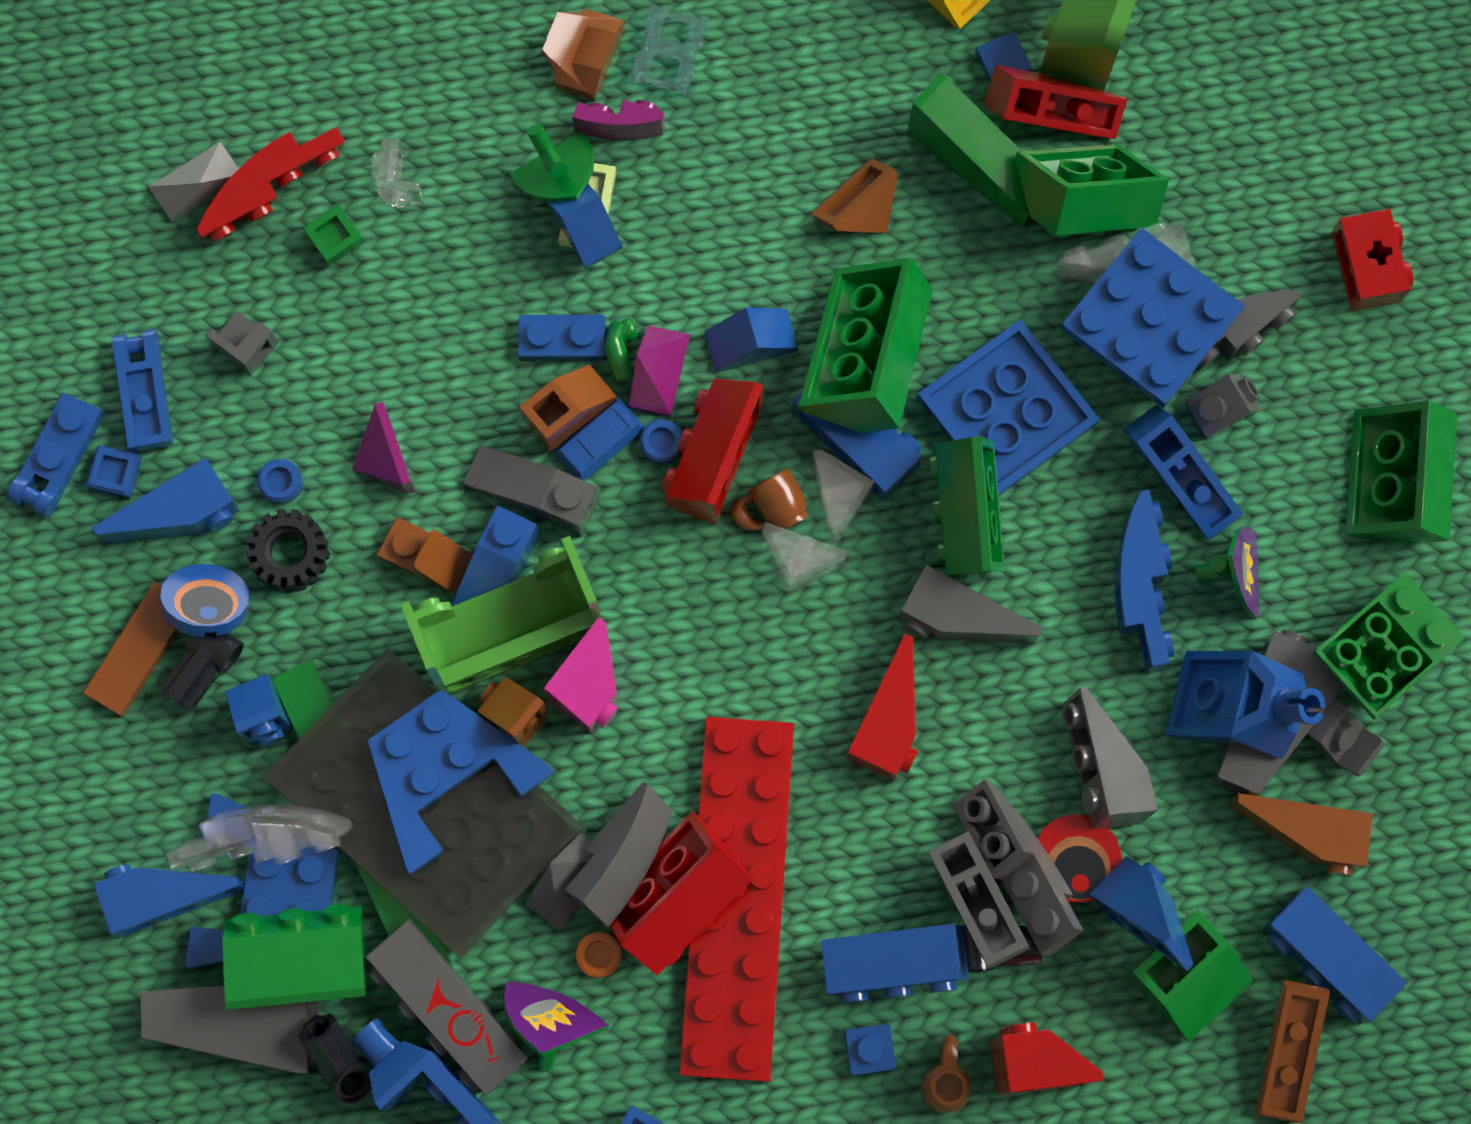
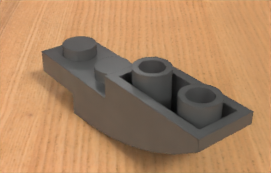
(1259, 315)
(1022, 865)

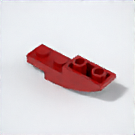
(250, 188)

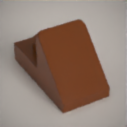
(425, 555)

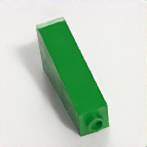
(969, 145)

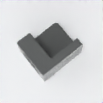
(243, 342)

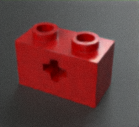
(1364, 279)

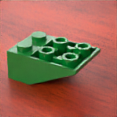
(1389, 646)

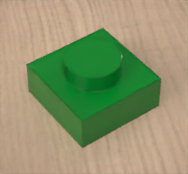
(333, 235)

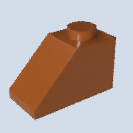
(512, 710)

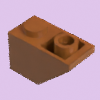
(566, 405)

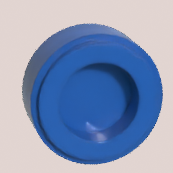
(661, 441)
(280, 481)

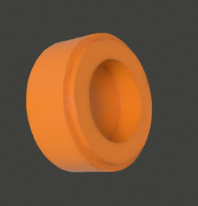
(598, 955)

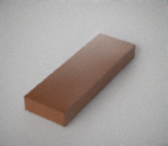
(133, 656)
(1292, 1051)

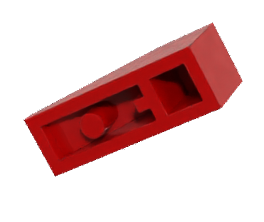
(1054, 102)
(889, 725)

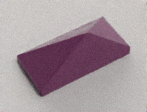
(658, 370)
(381, 454)

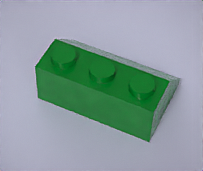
(1090, 189)
(1402, 473)
(967, 506)
(294, 957)

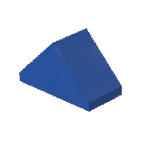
(587, 227)
(750, 337)

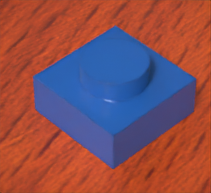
(870, 1049)

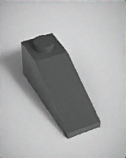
(533, 489)
(955, 612)
(978, 900)

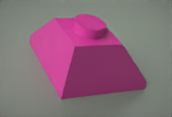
(586, 681)

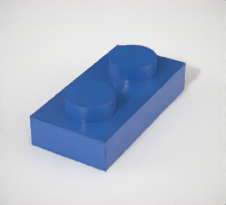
(561, 337)

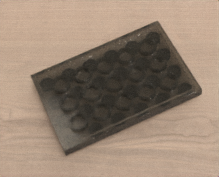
(488, 833)

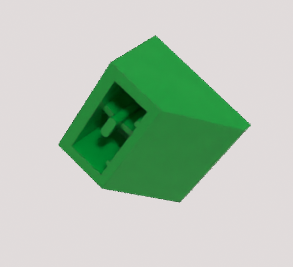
(1193, 996)

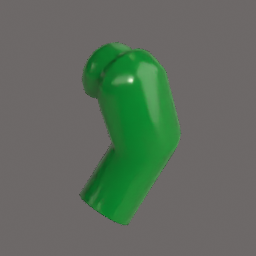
(615, 348)

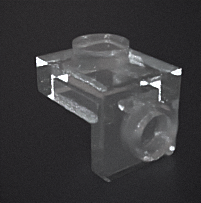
(388, 169)

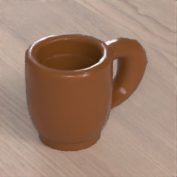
(777, 500)
(946, 1085)

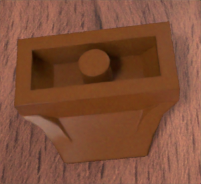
(582, 50)

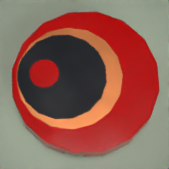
(1080, 853)

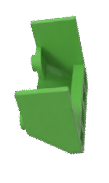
(1085, 40)
(506, 625)

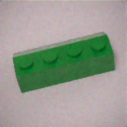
(867, 345)

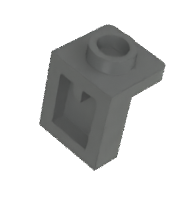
(1345, 740)

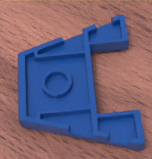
(434, 753)
(269, 889)

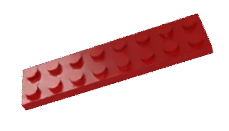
(737, 959)

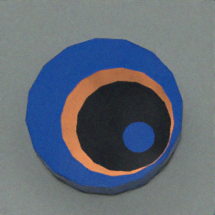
(204, 600)

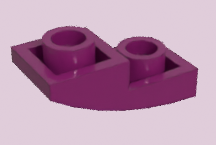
(633, 122)

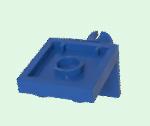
(1241, 701)
(404, 1066)

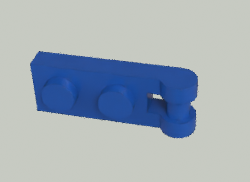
(143, 391)
(56, 454)

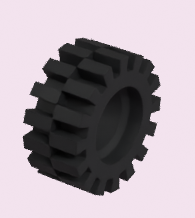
(276, 527)

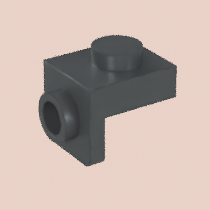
(1224, 403)

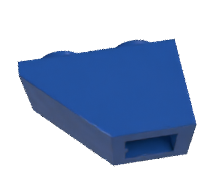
(258, 712)

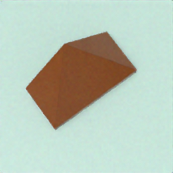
(862, 201)

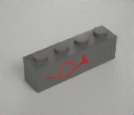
(446, 1006)

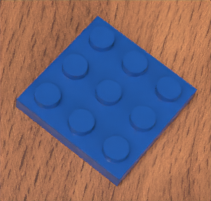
(1152, 317)
(1013, 397)

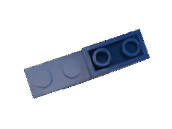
(1138, 566)

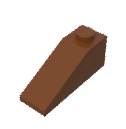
(1315, 832)

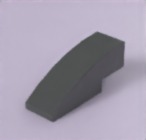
(621, 855)

